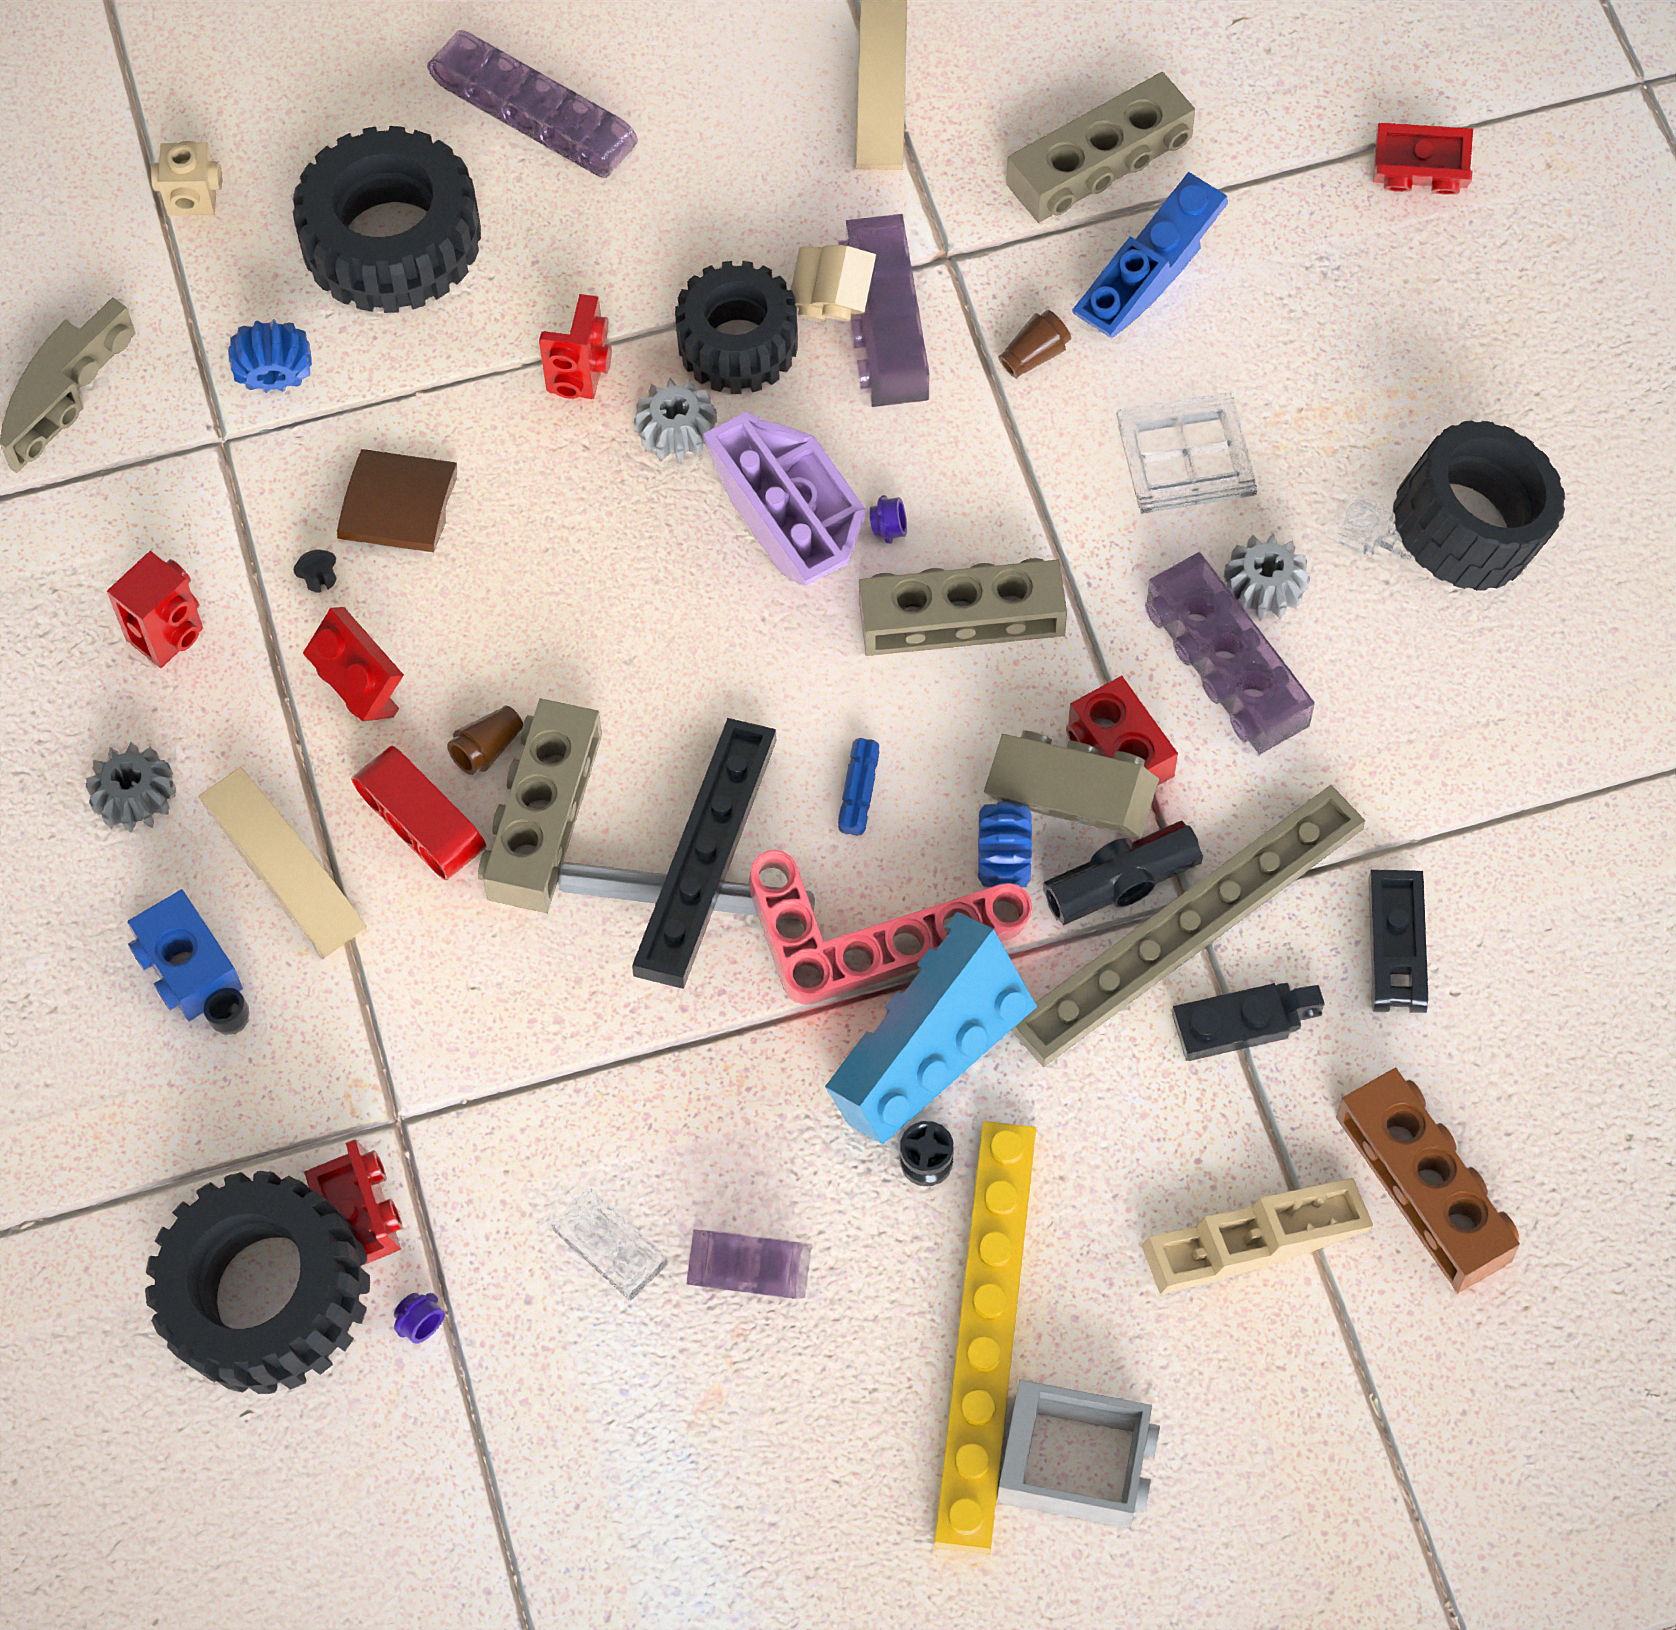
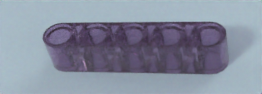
(532, 103)

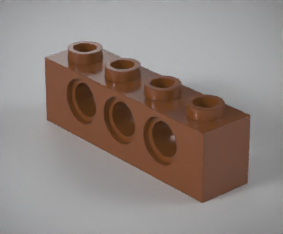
(1460, 1253)

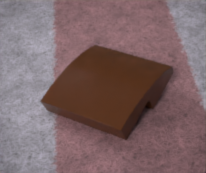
(397, 500)

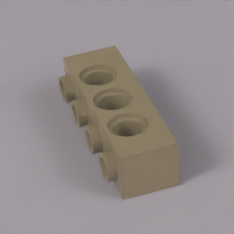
(1100, 147)
(944, 625)
(531, 878)

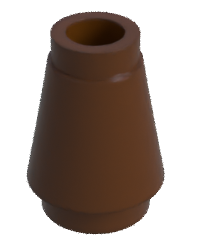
(1036, 343)
(484, 740)

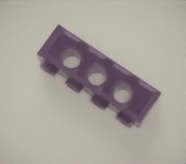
(1197, 589)

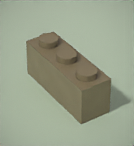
(1072, 782)

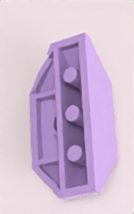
(787, 495)

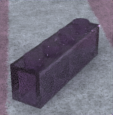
(891, 326)

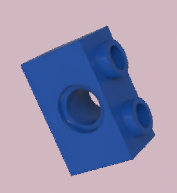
(176, 928)

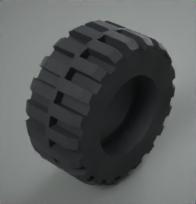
(376, 171)
(206, 1242)

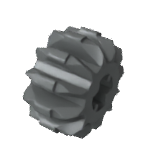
(112, 781)

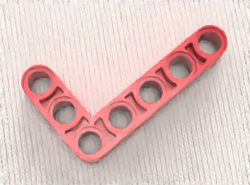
(875, 940)

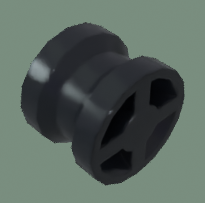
(927, 1141)

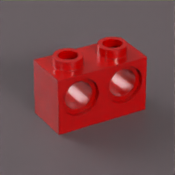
(1133, 730)

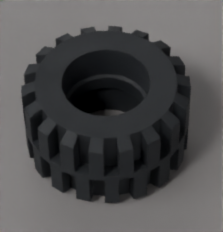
(736, 295)

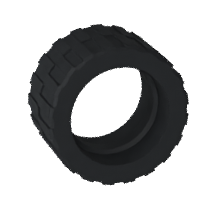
(1503, 470)

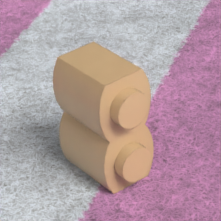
(831, 282)

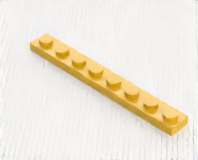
(985, 1339)

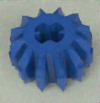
(270, 356)
(1004, 844)

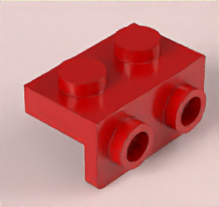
(1423, 157)
(576, 359)
(354, 666)
(355, 1191)

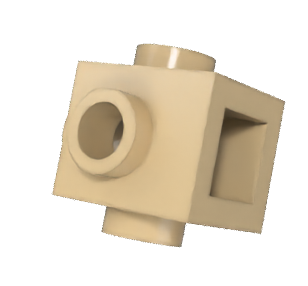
(187, 178)

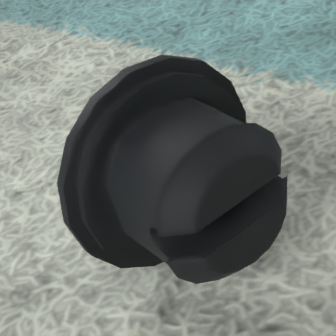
(316, 569)

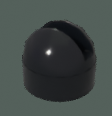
(227, 1011)

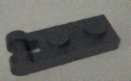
(1398, 939)

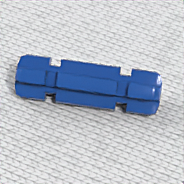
(858, 786)

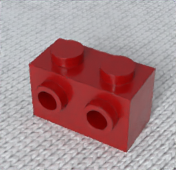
(156, 608)

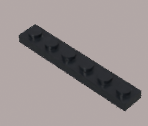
(704, 854)

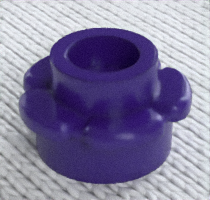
(888, 518)
(418, 1317)

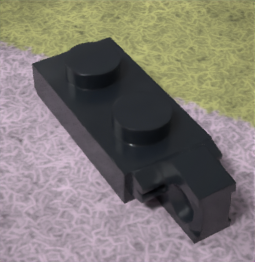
(1244, 1018)

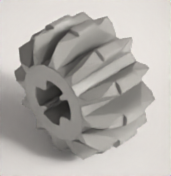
(674, 419)
(1267, 576)

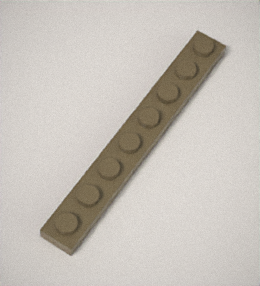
(1188, 925)

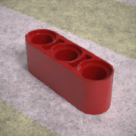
(418, 812)

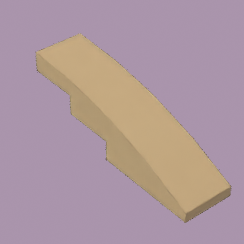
(881, 85)
(282, 862)
(1257, 1236)

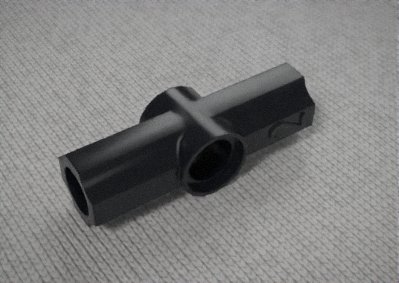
(1122, 872)

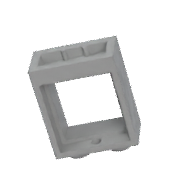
(1084, 1407)

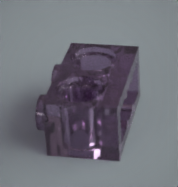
(749, 1264)

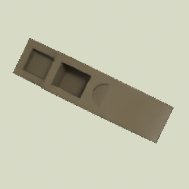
(49, 386)

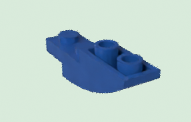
(1153, 259)

